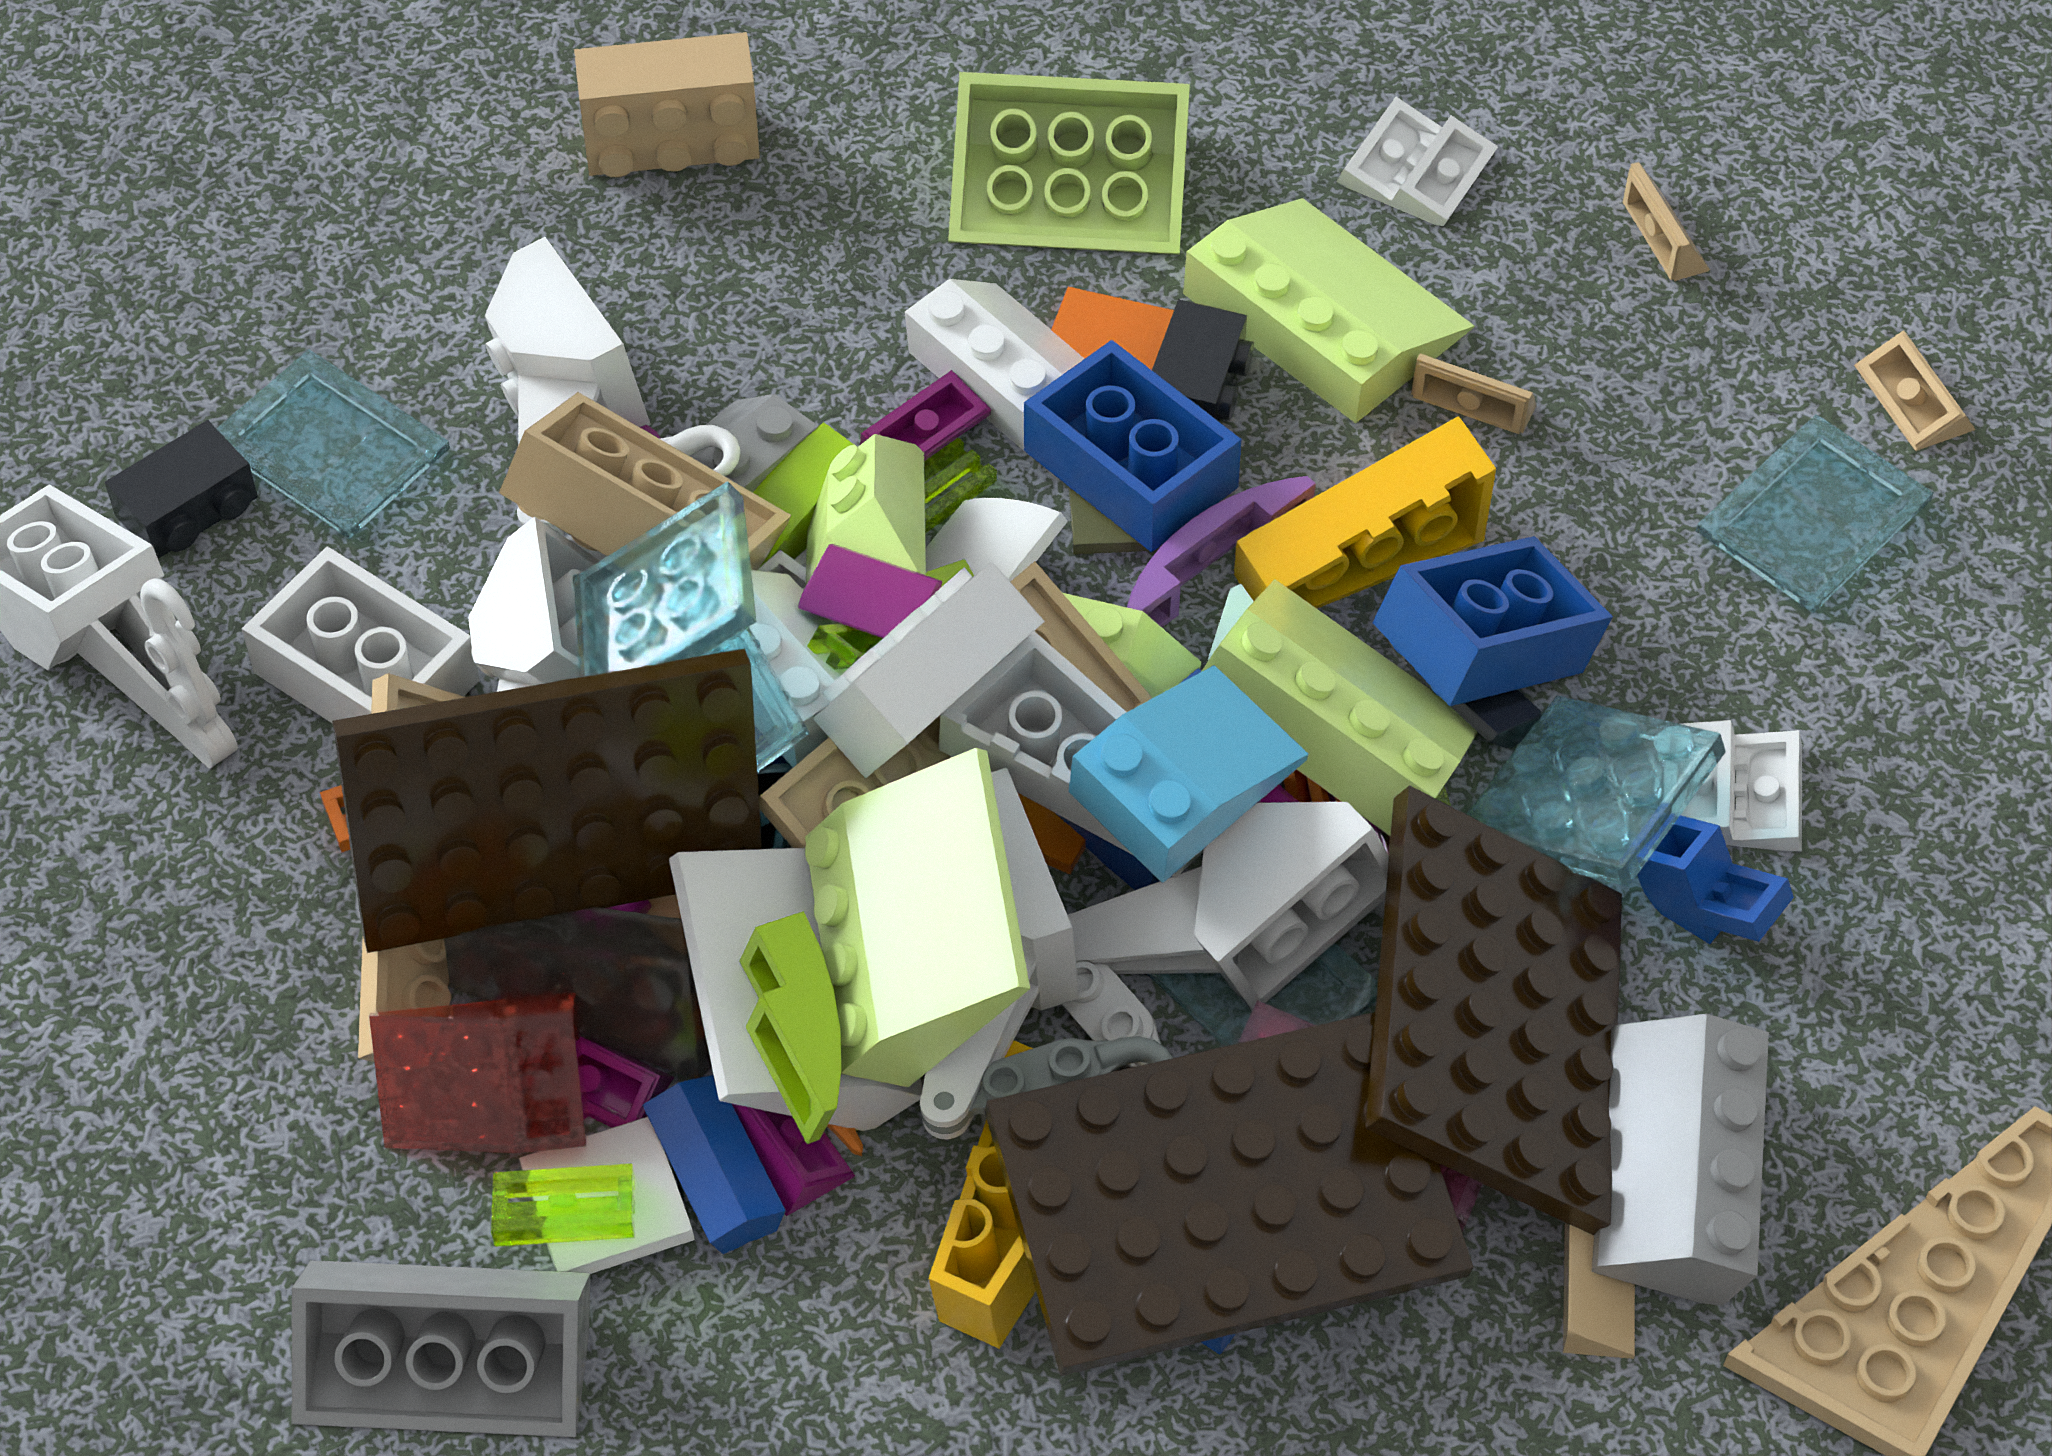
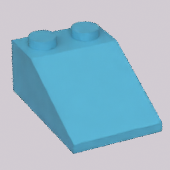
(1182, 769)

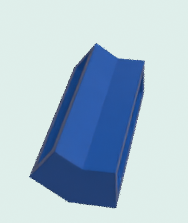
(715, 1164)

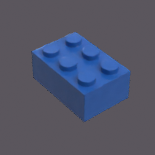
(1131, 445)
(1491, 620)

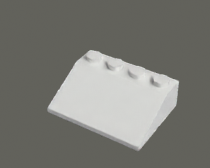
(720, 906)

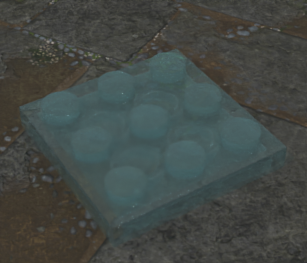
(668, 589)
(1598, 786)

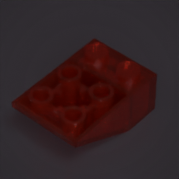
(482, 1076)

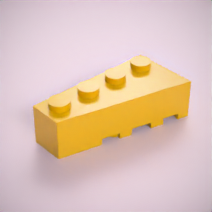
(1391, 514)
(981, 1264)

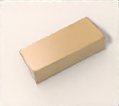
(1661, 226)
(1913, 393)
(1472, 394)
(1596, 1307)

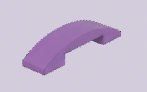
(1208, 539)

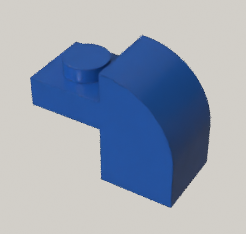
(1704, 892)

